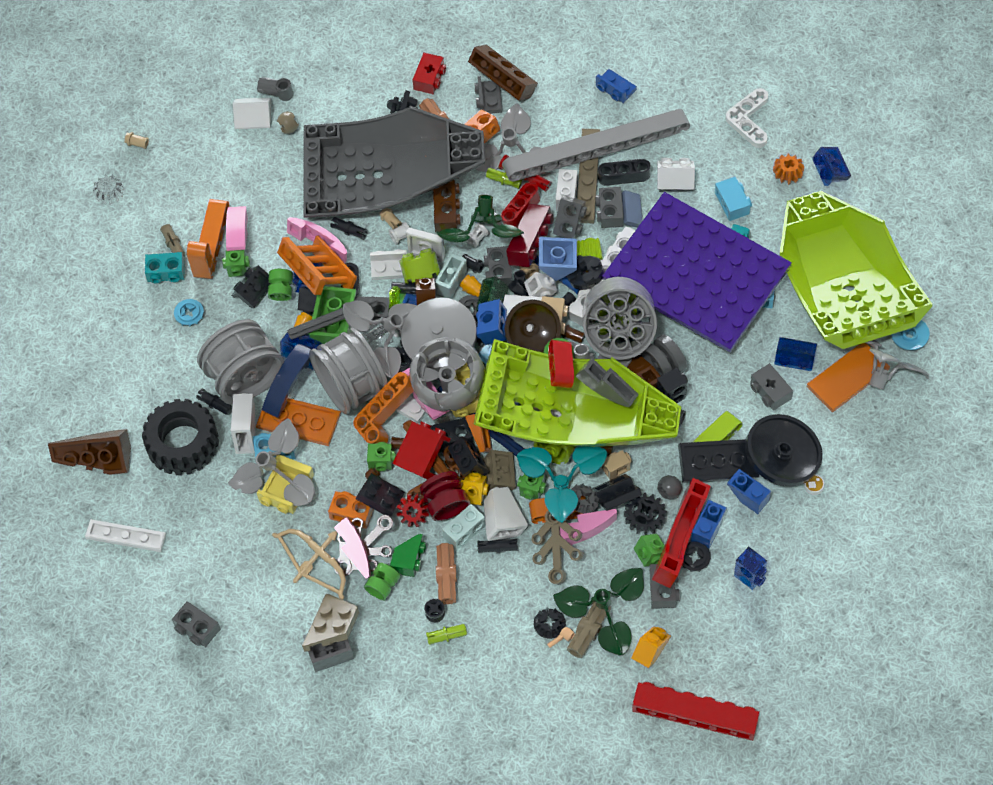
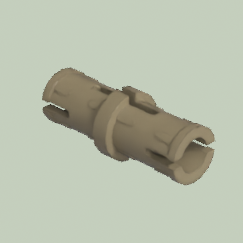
(169, 234)

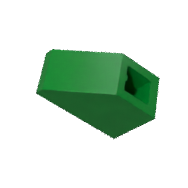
(407, 555)

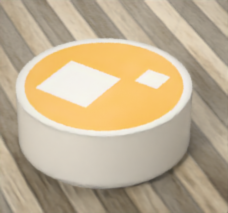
(815, 485)

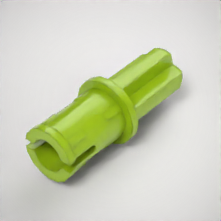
(502, 177)
(446, 634)

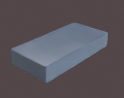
(631, 208)

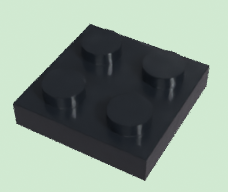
(380, 495)

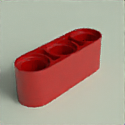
(516, 208)
(561, 364)

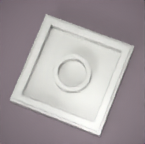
(420, 240)

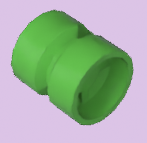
(280, 284)
(381, 581)

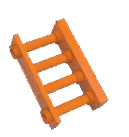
(312, 275)

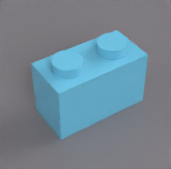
(732, 198)

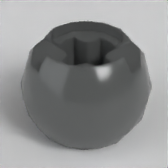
(669, 487)

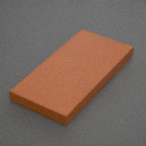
(844, 377)
(310, 420)

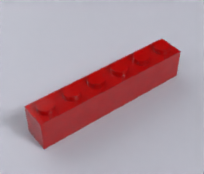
(695, 710)

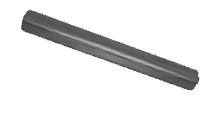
(323, 321)

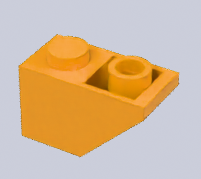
(650, 646)

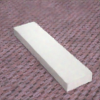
(125, 535)

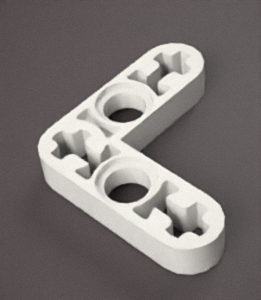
(743, 120)

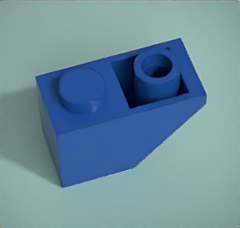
(749, 491)
(708, 523)

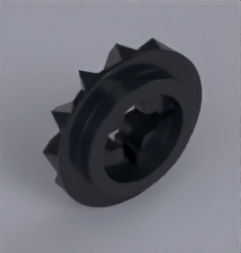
(702, 553)
(543, 629)

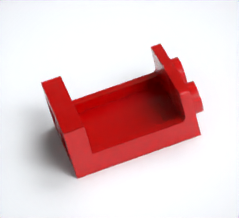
(420, 449)

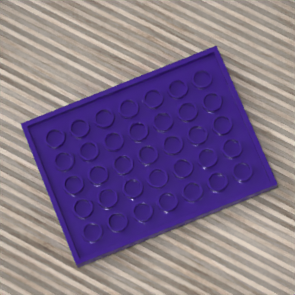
(699, 270)

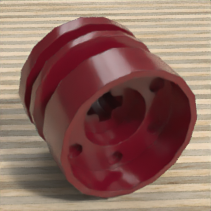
(444, 496)

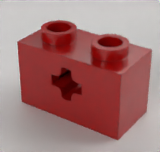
(428, 73)

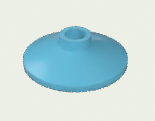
(920, 337)

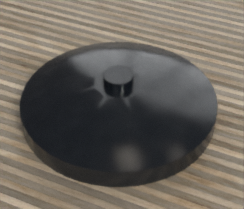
(783, 450)

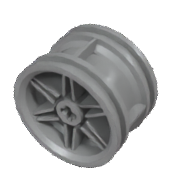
(348, 370)

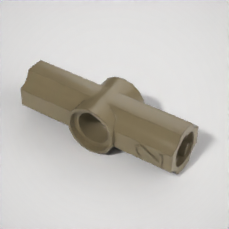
(586, 631)

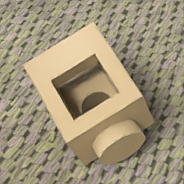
(616, 464)

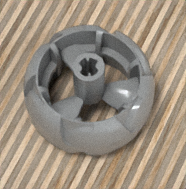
(454, 394)

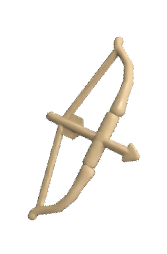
(306, 566)

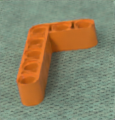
(204, 253)

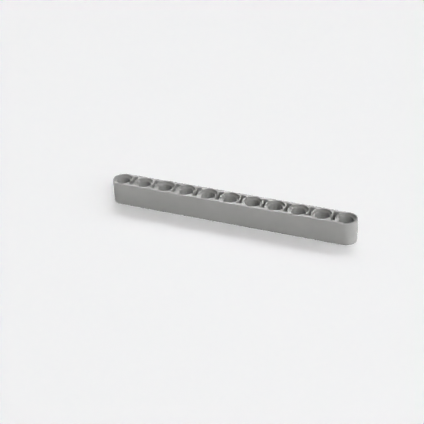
(595, 145)

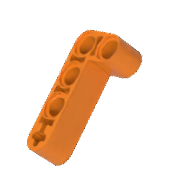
(401, 389)

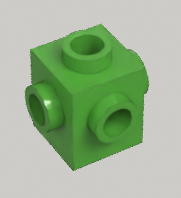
(236, 263)
(380, 456)
(531, 487)
(649, 549)

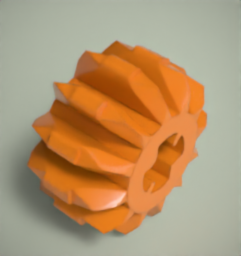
(788, 168)

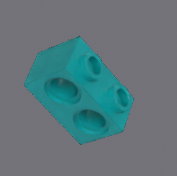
(164, 264)

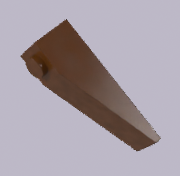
(102, 450)

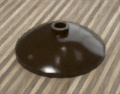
(540, 316)

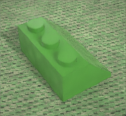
(331, 300)

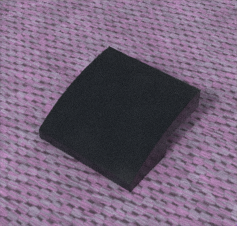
(616, 492)

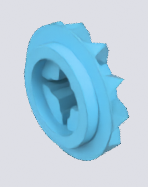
(191, 305)

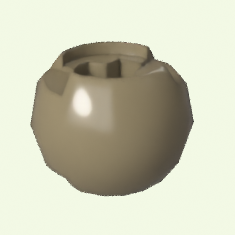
(287, 122)

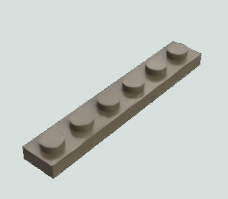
(588, 182)

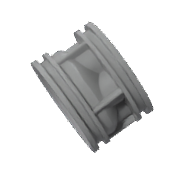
(239, 360)

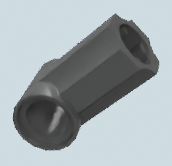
(280, 88)

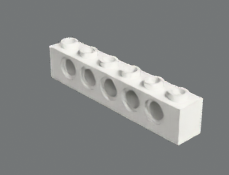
(576, 308)

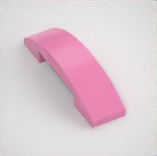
(301, 228)

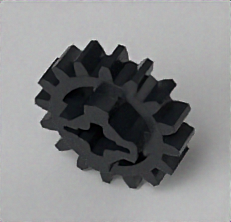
(641, 520)

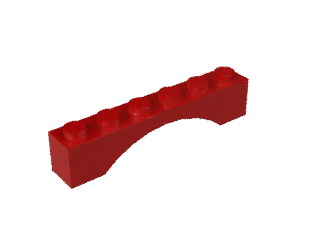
(680, 532)

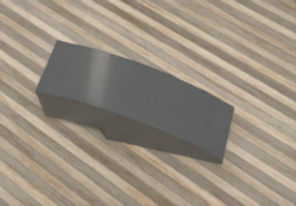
(607, 383)

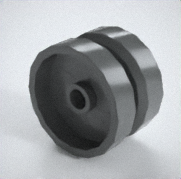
(664, 355)

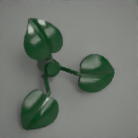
(485, 214)
(574, 603)

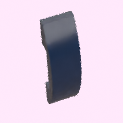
(285, 380)

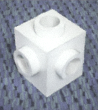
(540, 285)

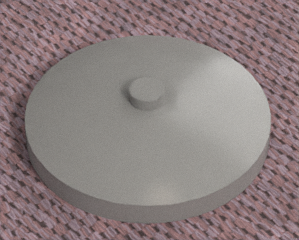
(437, 319)

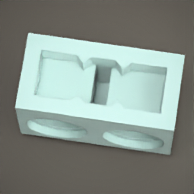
(463, 527)

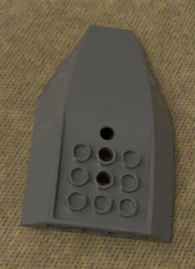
(409, 148)

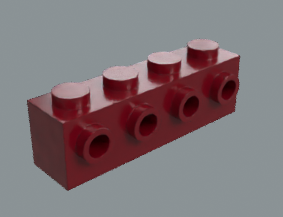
(535, 224)

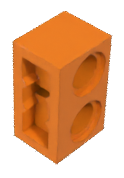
(485, 122)
(350, 511)

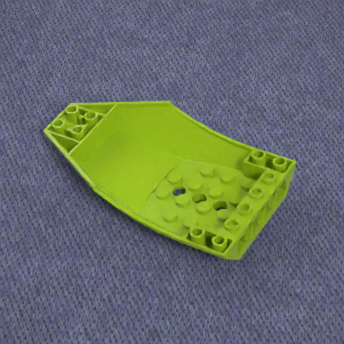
(844, 247)
(585, 417)

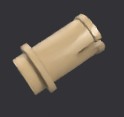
(136, 140)
(387, 215)

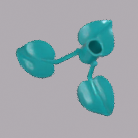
(560, 499)

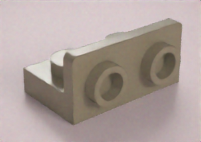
(501, 469)

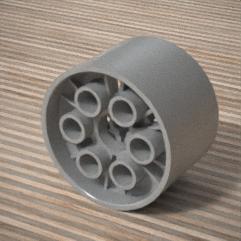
(616, 289)

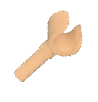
(565, 633)

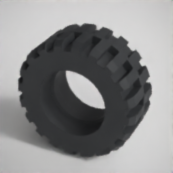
(182, 458)

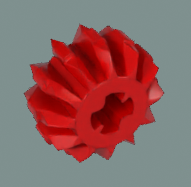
(409, 516)

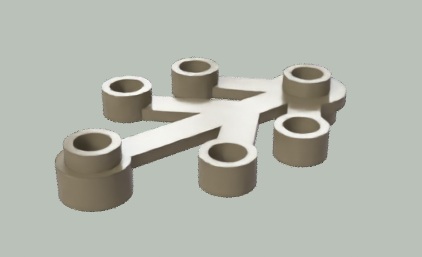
(555, 543)

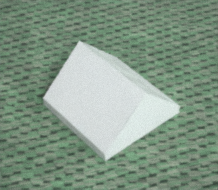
(252, 113)

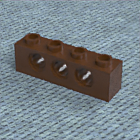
(502, 72)
(446, 204)

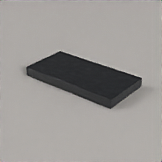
(713, 460)

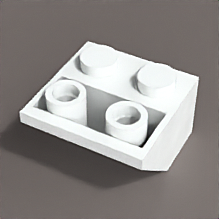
(675, 174)

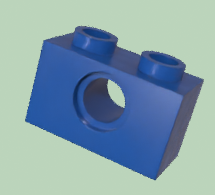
(491, 321)

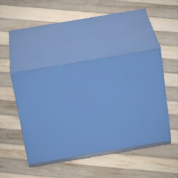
(557, 256)

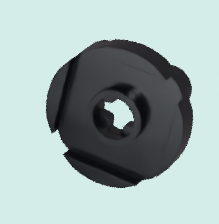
(595, 273)

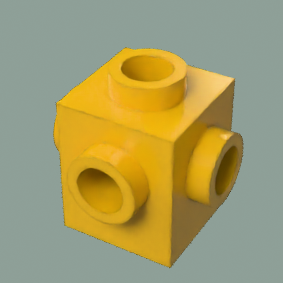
(475, 487)

